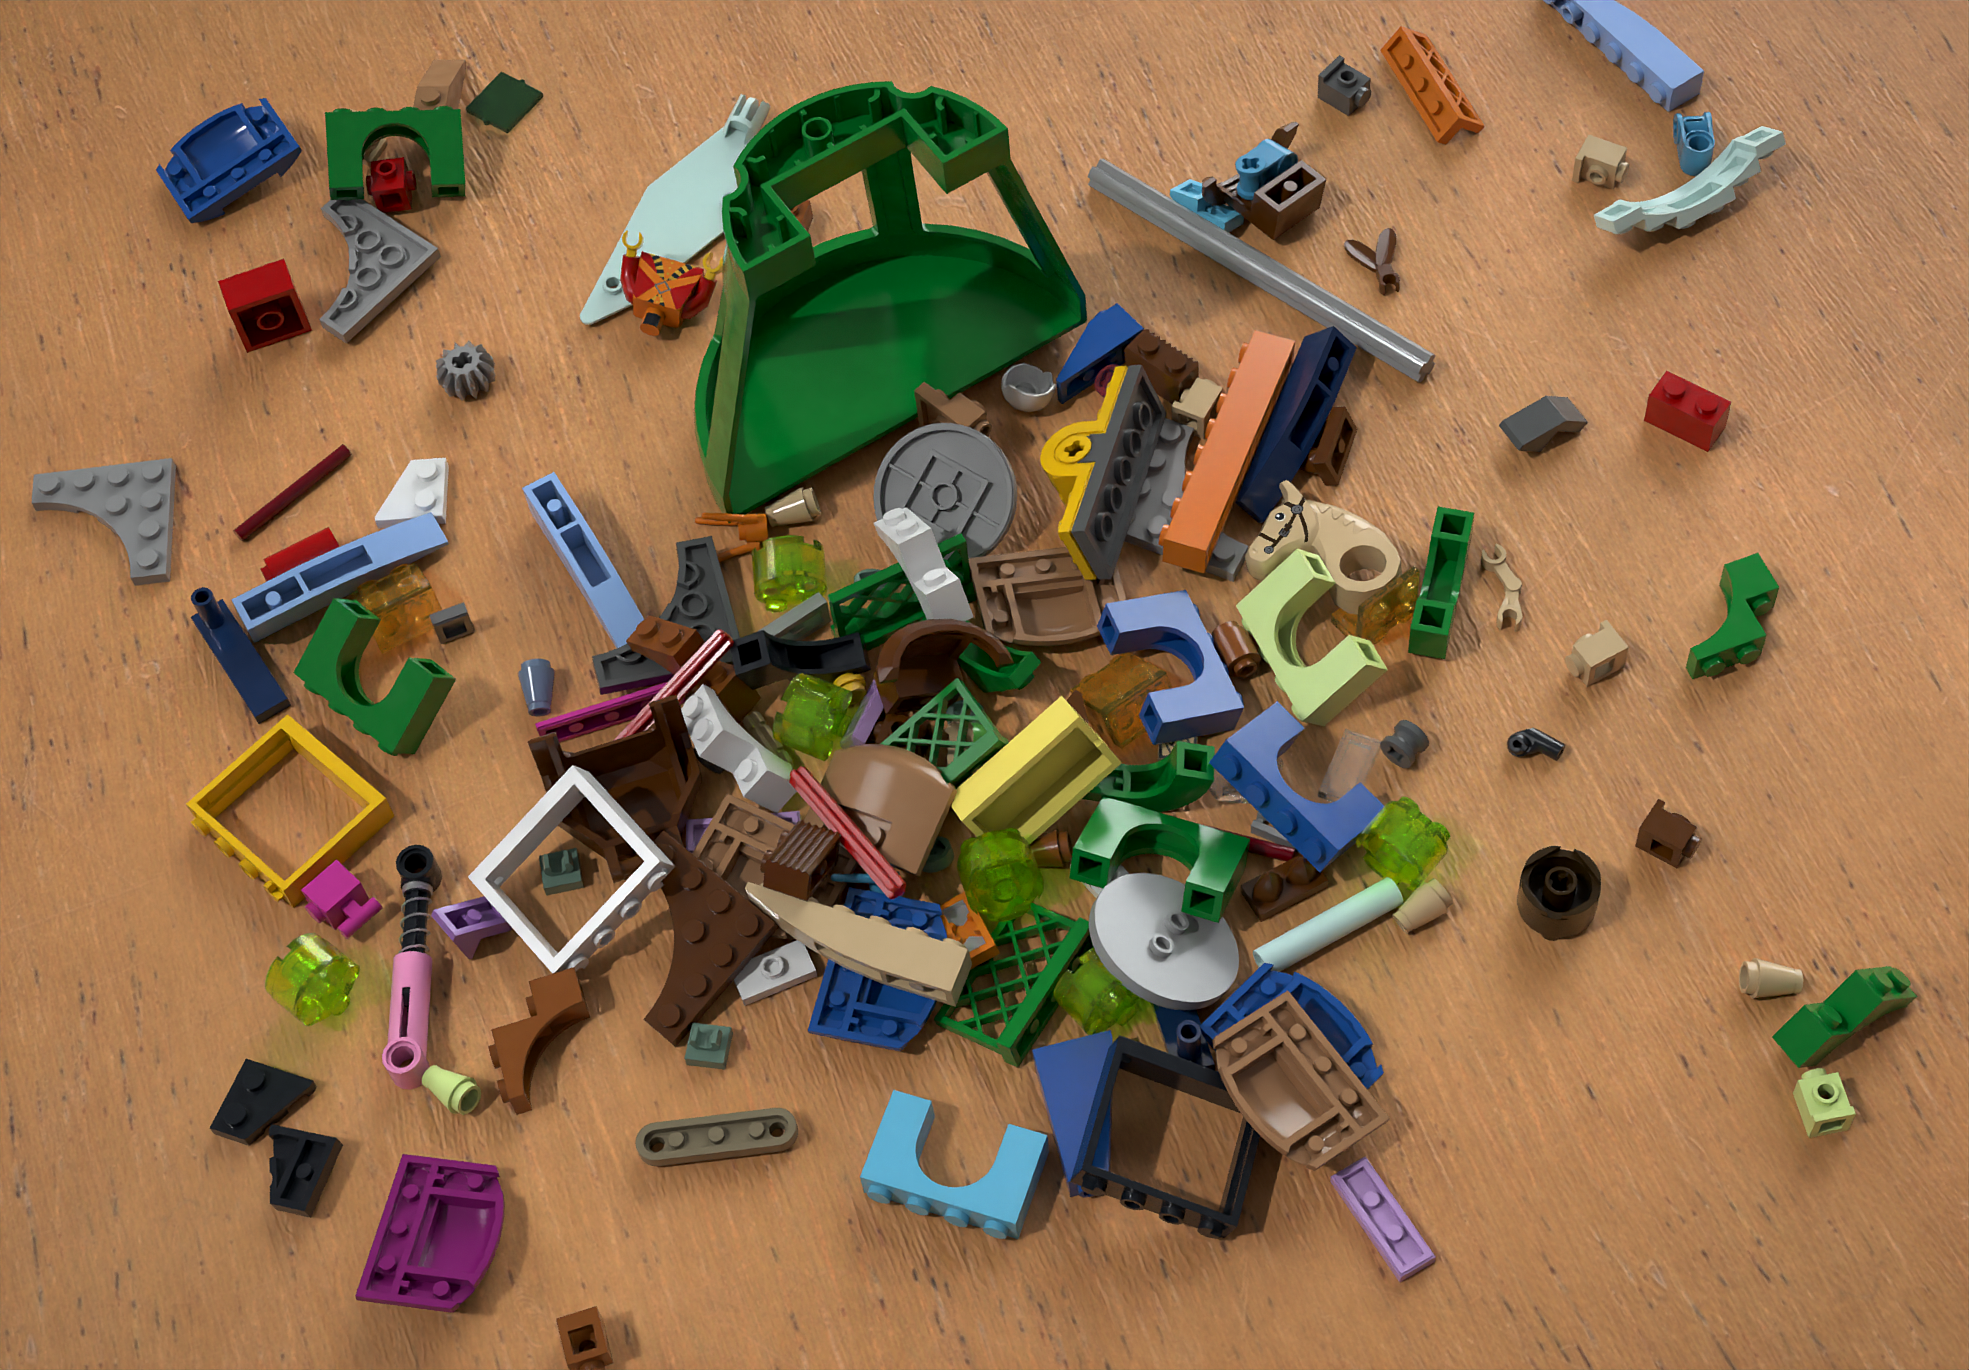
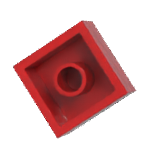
(264, 305)

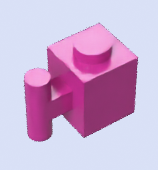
(339, 900)

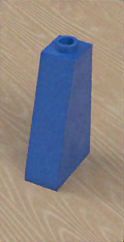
(1068, 1083)

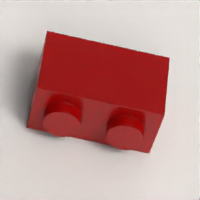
(1687, 411)

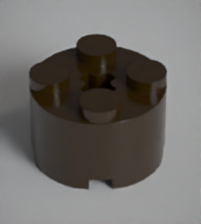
(1558, 892)

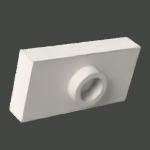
(775, 972)

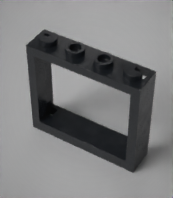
(1187, 1078)

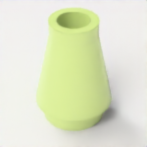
(454, 1090)

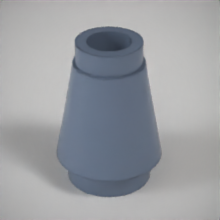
(537, 685)

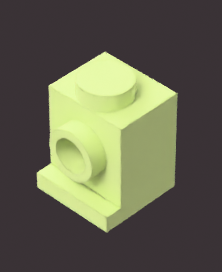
(1820, 1114)

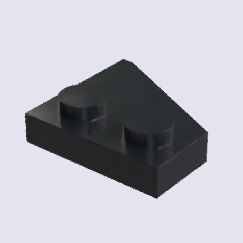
(257, 1101)
(300, 1168)

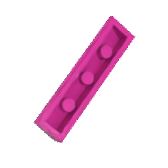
(599, 715)

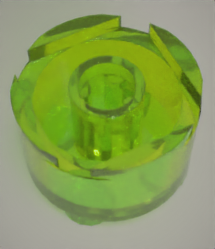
(788, 571)
(812, 716)
(1403, 843)
(999, 874)
(312, 979)
(1094, 996)

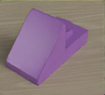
(470, 922)

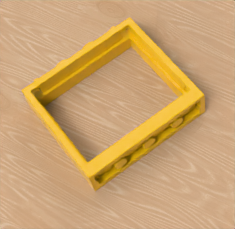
(250, 768)

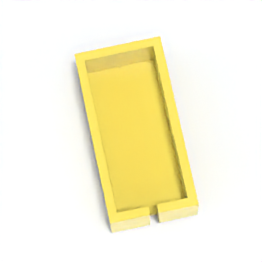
(1036, 775)

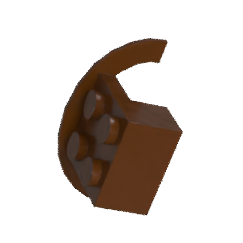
(1278, 203)
(923, 661)

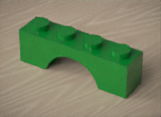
(1441, 583)

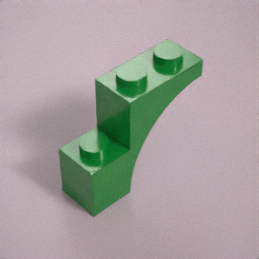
(1748, 594)
(988, 677)
(1852, 1006)

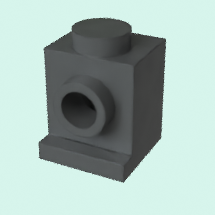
(1343, 87)

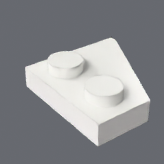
(416, 493)

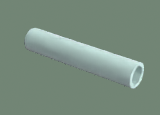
(1330, 925)

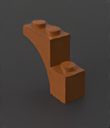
(674, 645)
(553, 1007)

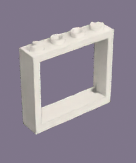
(528, 836)

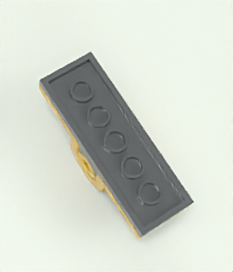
(1103, 469)

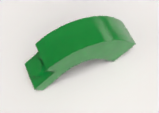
(1164, 784)

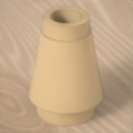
(794, 508)
(1423, 906)
(1767, 979)

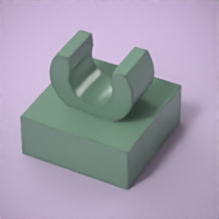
(561, 871)
(708, 1046)

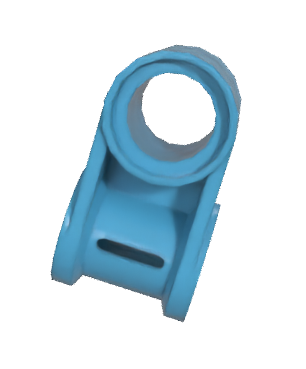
(1694, 142)
(1262, 166)

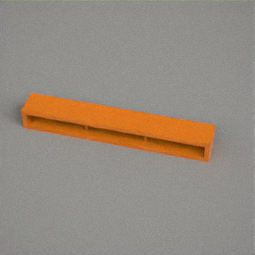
(1228, 452)

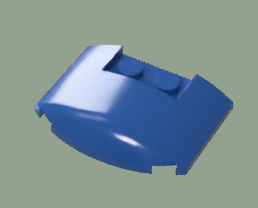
(227, 159)
(1320, 1005)
(866, 1010)

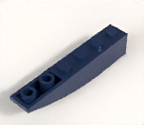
(1296, 419)

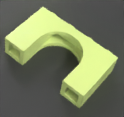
(1272, 617)

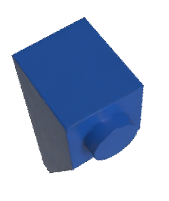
(1098, 347)

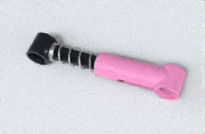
(411, 971)

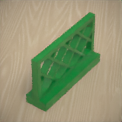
(890, 609)
(964, 762)
(1039, 1004)

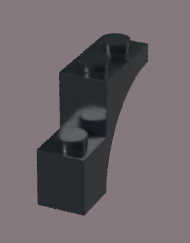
(766, 659)

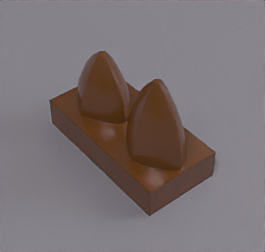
(1333, 449)
(1283, 887)

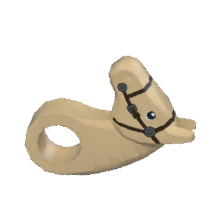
(1336, 535)

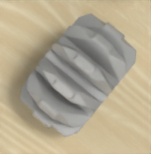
(465, 370)

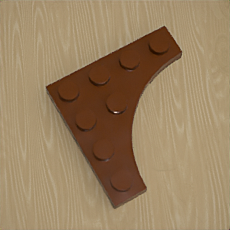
(713, 940)

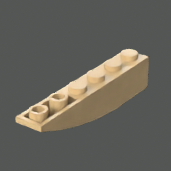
(871, 945)

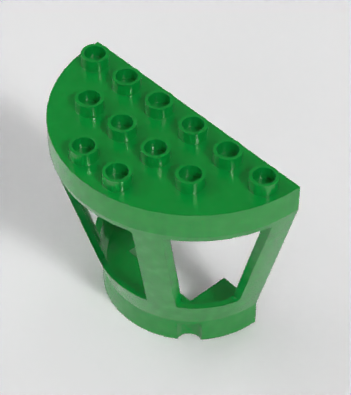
(835, 337)

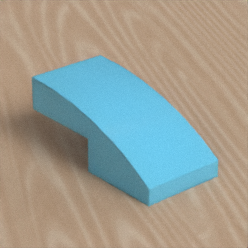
(1190, 195)

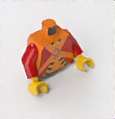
(664, 288)

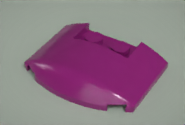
(434, 1234)

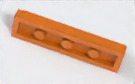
(1430, 85)

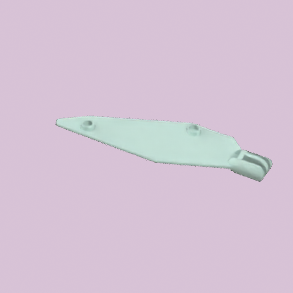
(681, 207)

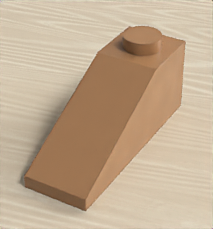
(441, 85)

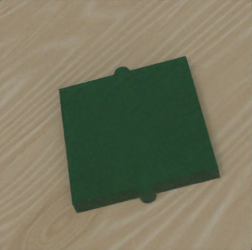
(504, 102)

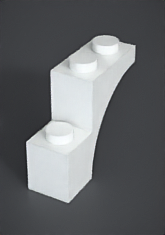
(923, 564)
(726, 744)

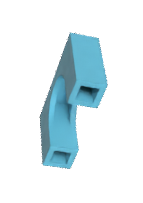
(993, 1203)

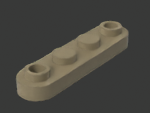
(716, 1136)

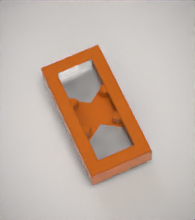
(968, 929)

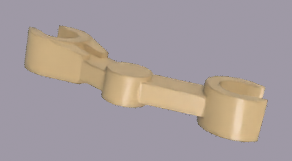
(1512, 586)

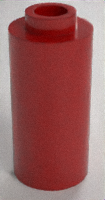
(299, 553)

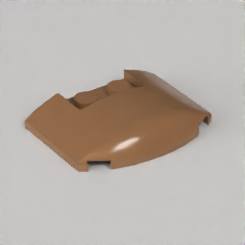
(1040, 597)
(891, 798)
(740, 838)
(1294, 1084)

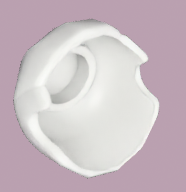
(1027, 387)

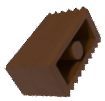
(1164, 365)
(801, 860)

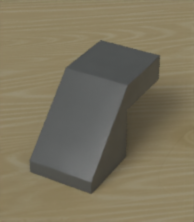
(1539, 422)

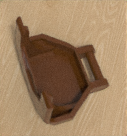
(645, 773)

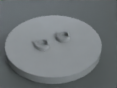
(952, 483)
(1158, 948)

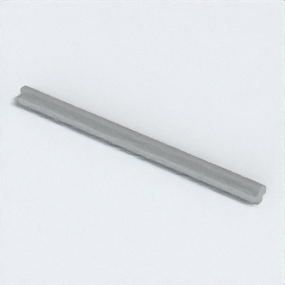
(1262, 270)

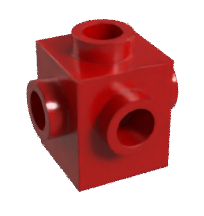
(388, 178)

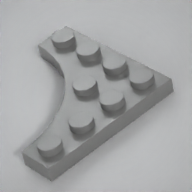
(381, 264)
(1157, 496)
(126, 498)

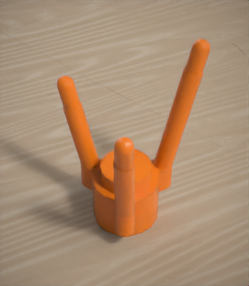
(750, 527)

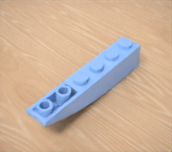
(1636, 49)
(583, 557)
(335, 575)

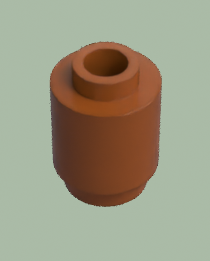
(1236, 649)

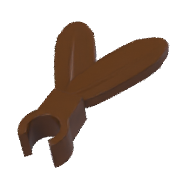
(1377, 262)

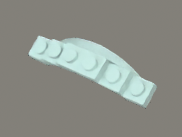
(1701, 195)

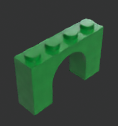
(353, 133)
(332, 671)
(1126, 830)

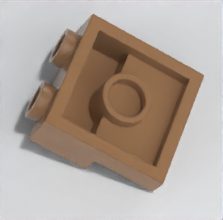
(936, 407)

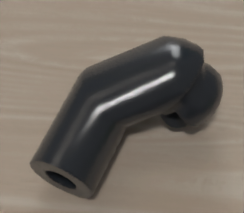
(1534, 741)

